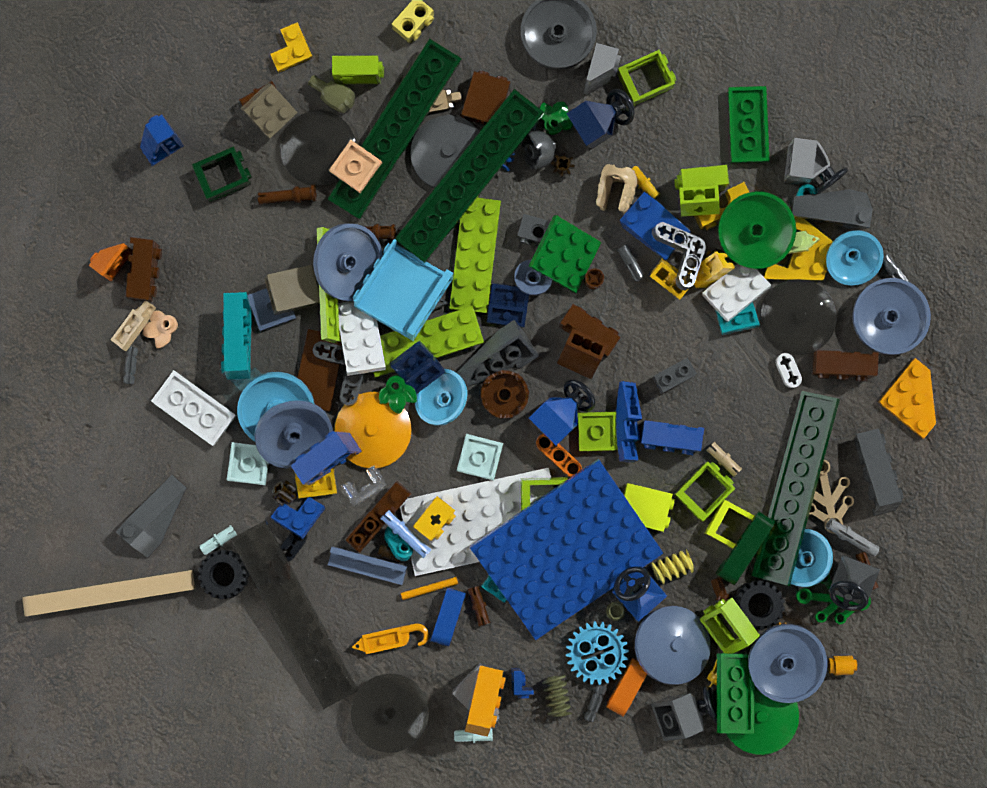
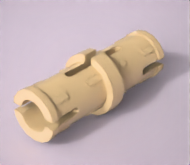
(724, 459)

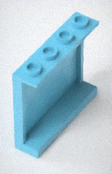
(402, 290)

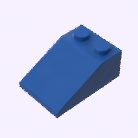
(644, 217)

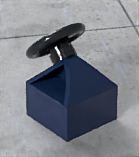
(596, 120)

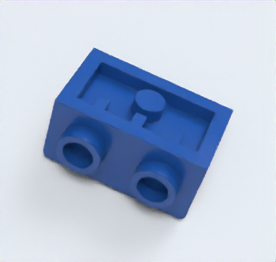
(518, 681)

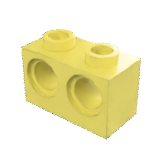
(408, 17)

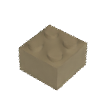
(269, 110)

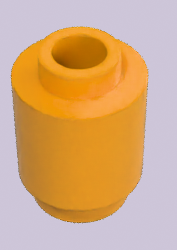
(842, 665)

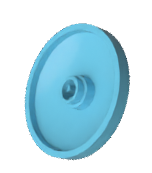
(266, 392)

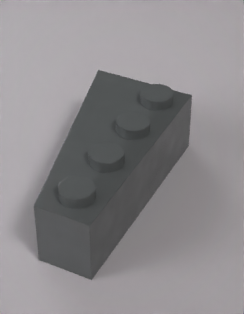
(878, 471)

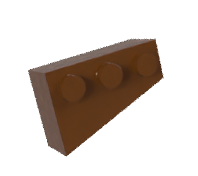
(143, 269)
(578, 319)
(845, 365)

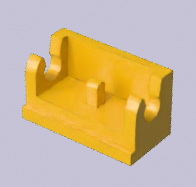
(712, 269)

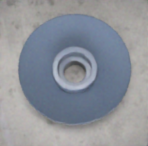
(524, 273)

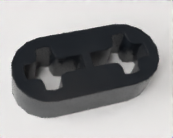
(296, 548)

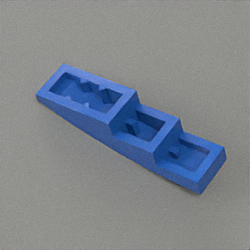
(627, 415)

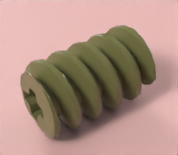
(556, 696)

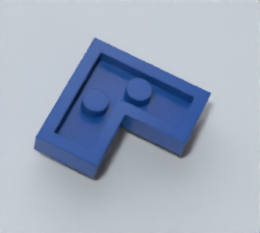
(298, 521)

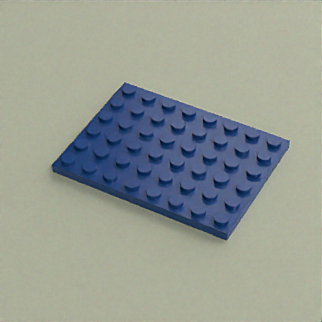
(566, 549)

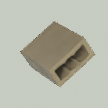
(292, 289)

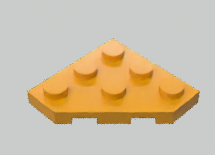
(912, 399)

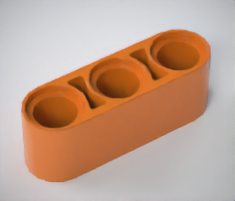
(562, 465)
(627, 688)

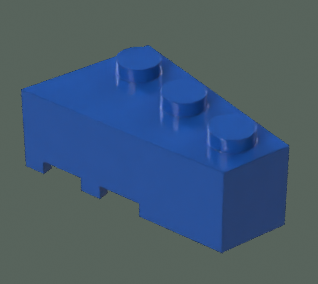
(159, 140)
(671, 437)
(324, 456)

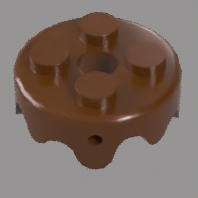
(509, 381)

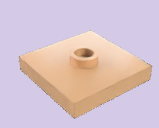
(355, 166)

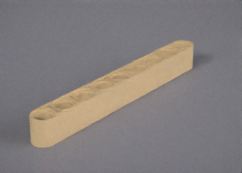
(108, 593)

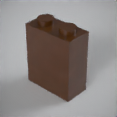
(484, 97)
(582, 353)

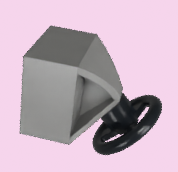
(806, 162)

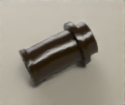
(386, 553)

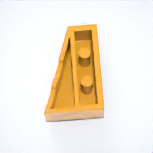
(484, 701)

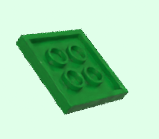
(565, 254)

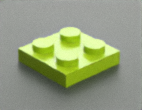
(597, 431)

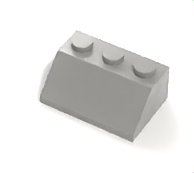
(602, 67)

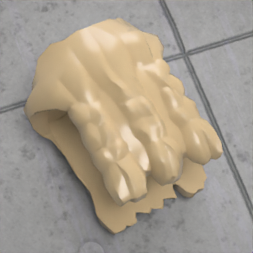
(613, 174)

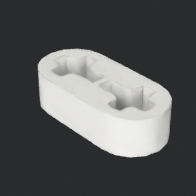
(792, 368)

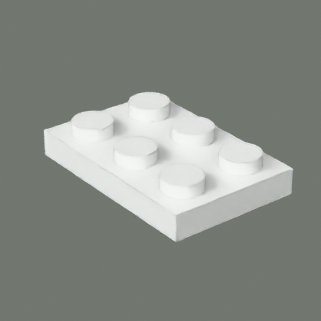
(736, 291)

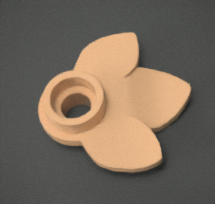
(158, 330)

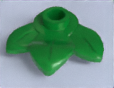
(556, 115)
(397, 397)

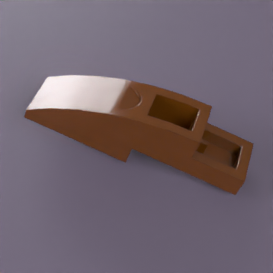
(372, 522)

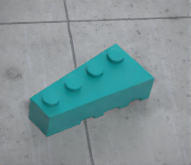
(237, 336)

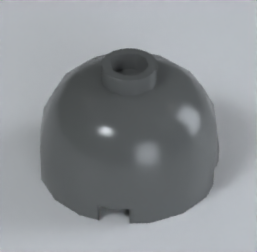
(538, 149)

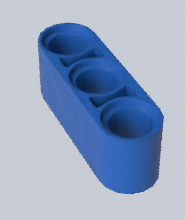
(448, 616)

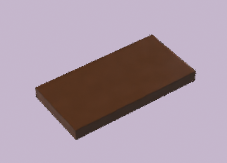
(318, 374)

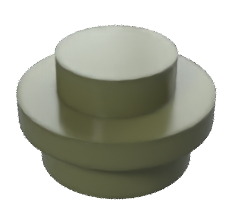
(615, 611)

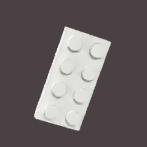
(359, 340)
(193, 408)

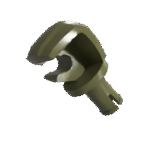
(334, 94)

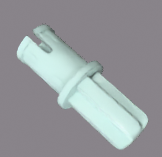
(217, 540)
(461, 736)

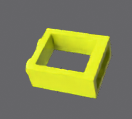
(717, 519)

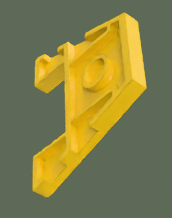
(806, 264)

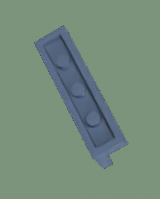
(367, 565)

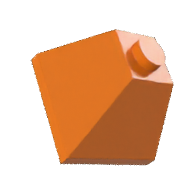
(110, 260)

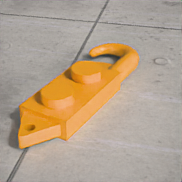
(390, 638)

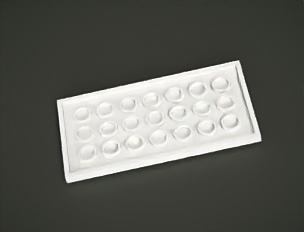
(478, 512)

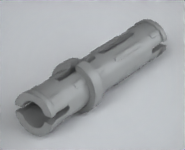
(839, 529)

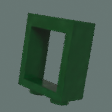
(230, 188)

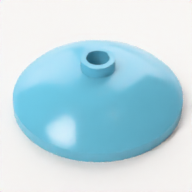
(861, 265)
(432, 403)
(821, 561)

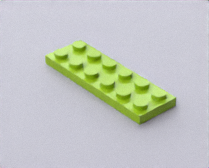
(475, 256)
(439, 335)

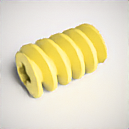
(672, 566)

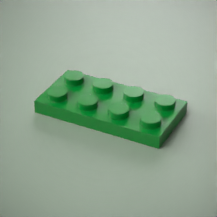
(748, 124)
(734, 694)

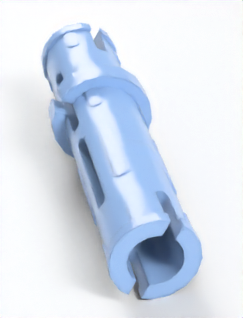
(407, 535)

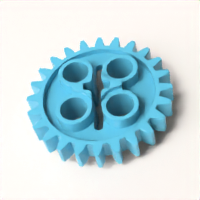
(602, 669)

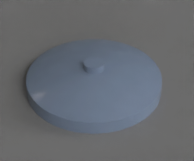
(345, 259)
(891, 316)
(290, 431)
(672, 645)
(787, 663)

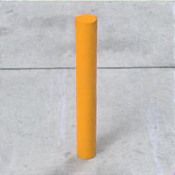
(429, 588)

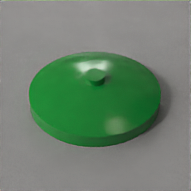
(757, 230)
(773, 726)

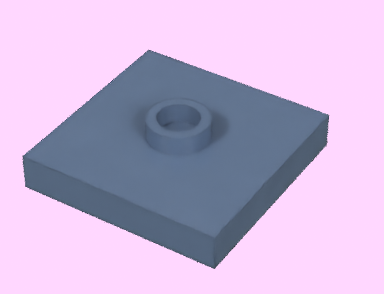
(263, 311)

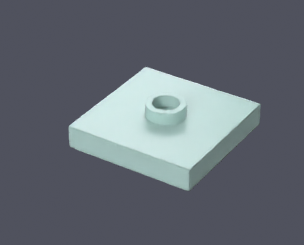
(479, 457)
(246, 465)

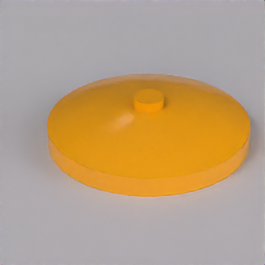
(376, 429)

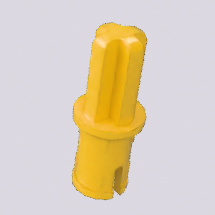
(644, 183)

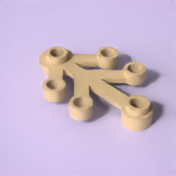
(829, 500)

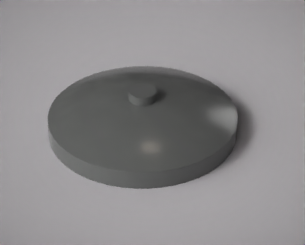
(558, 32)
(439, 146)

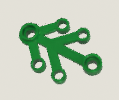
(826, 598)

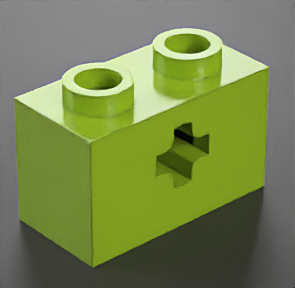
(699, 200)

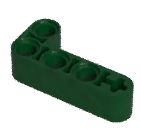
(745, 548)

